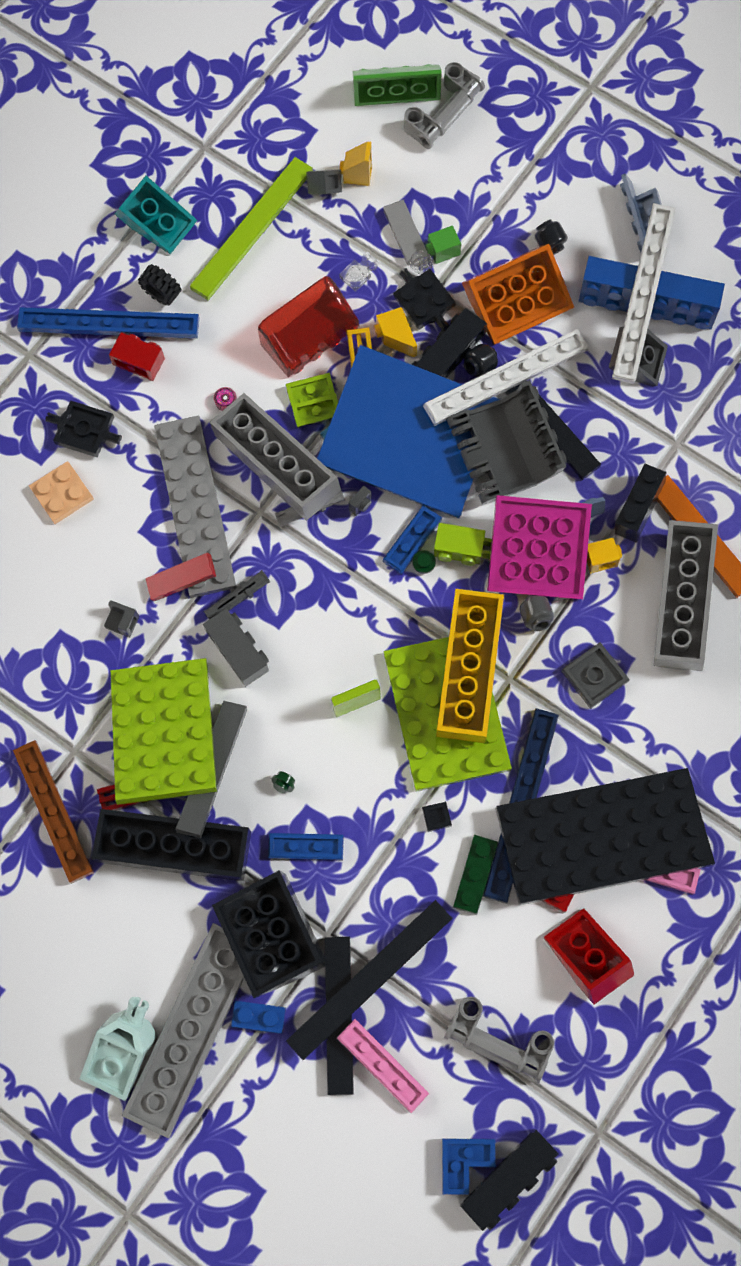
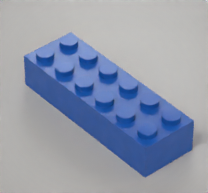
(676, 300)

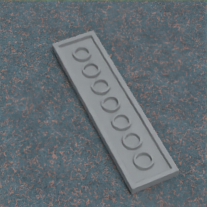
(194, 500)
(186, 1037)

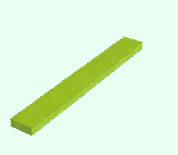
(251, 229)

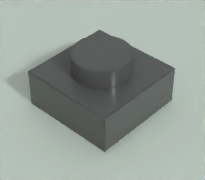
(360, 501)

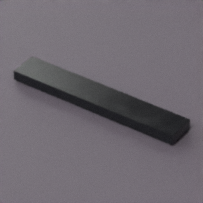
(576, 453)
(338, 974)

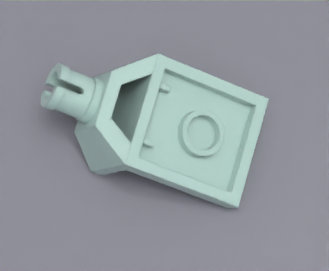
(119, 1050)

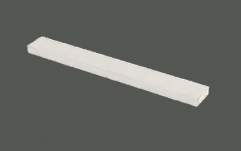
(643, 293)
(506, 377)

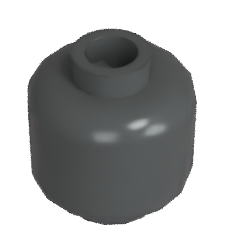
(536, 612)

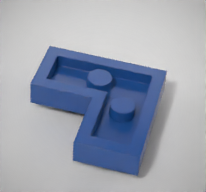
(458, 1157)

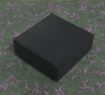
(436, 816)

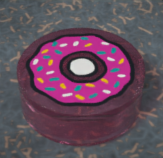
(224, 397)

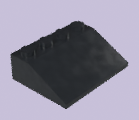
(269, 934)

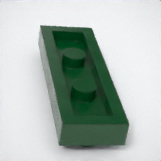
(475, 874)

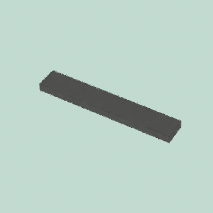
(224, 737)

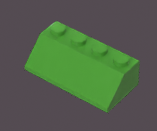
(397, 85)

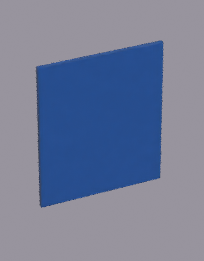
(389, 439)

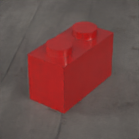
(137, 356)

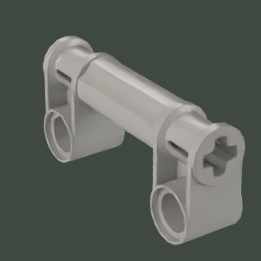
(463, 87)
(497, 1049)

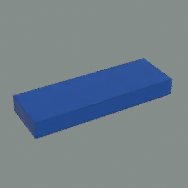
(412, 539)
(306, 846)

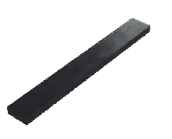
(368, 980)

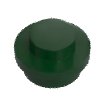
(424, 562)
(283, 782)

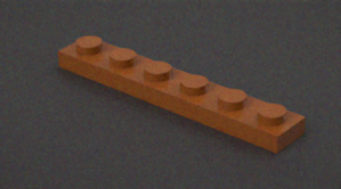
(53, 812)

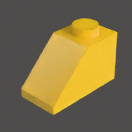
(358, 165)
(395, 332)

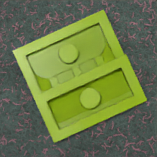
(312, 399)

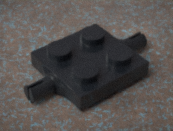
(424, 299)
(83, 428)

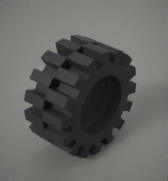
(159, 284)

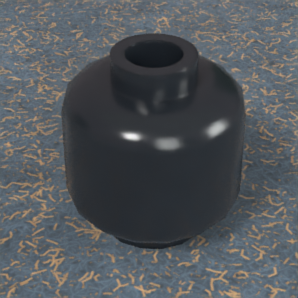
(552, 234)
(480, 360)

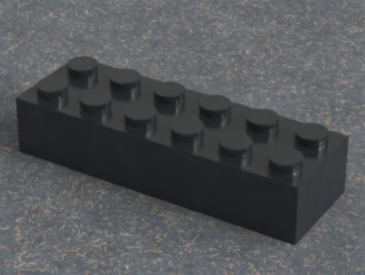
(155, 845)

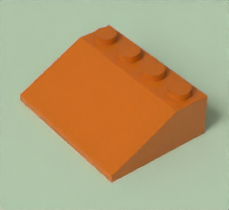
(519, 294)

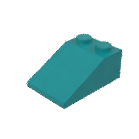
(156, 215)

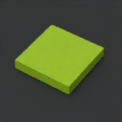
(356, 698)

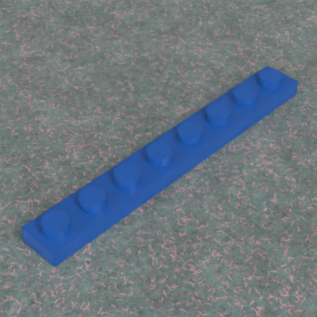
(108, 322)

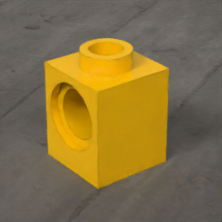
(603, 555)

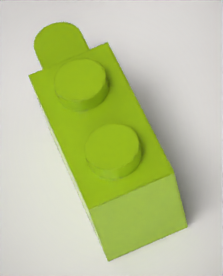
(461, 544)

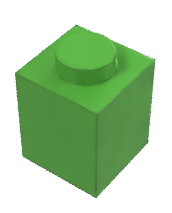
(443, 244)

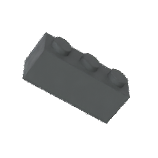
(237, 646)

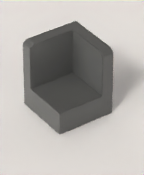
(324, 181)
(121, 619)

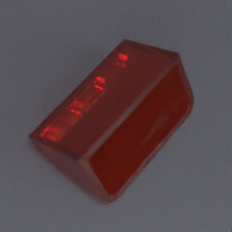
(307, 326)

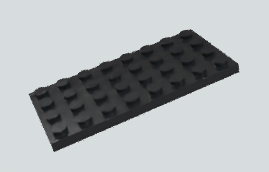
(604, 836)

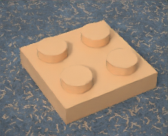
(61, 492)

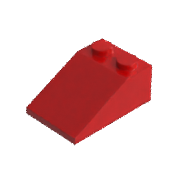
(590, 956)

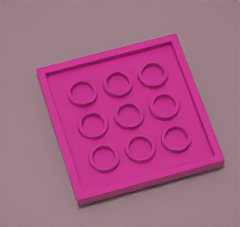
(539, 547)

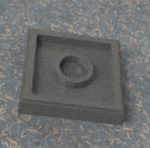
(595, 675)

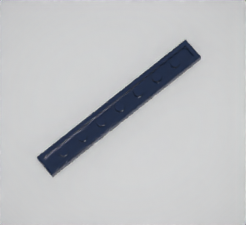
(525, 788)

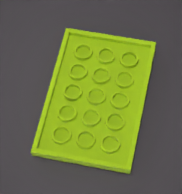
(162, 731)
(434, 761)

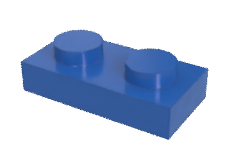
(258, 1017)

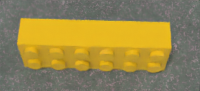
(470, 666)

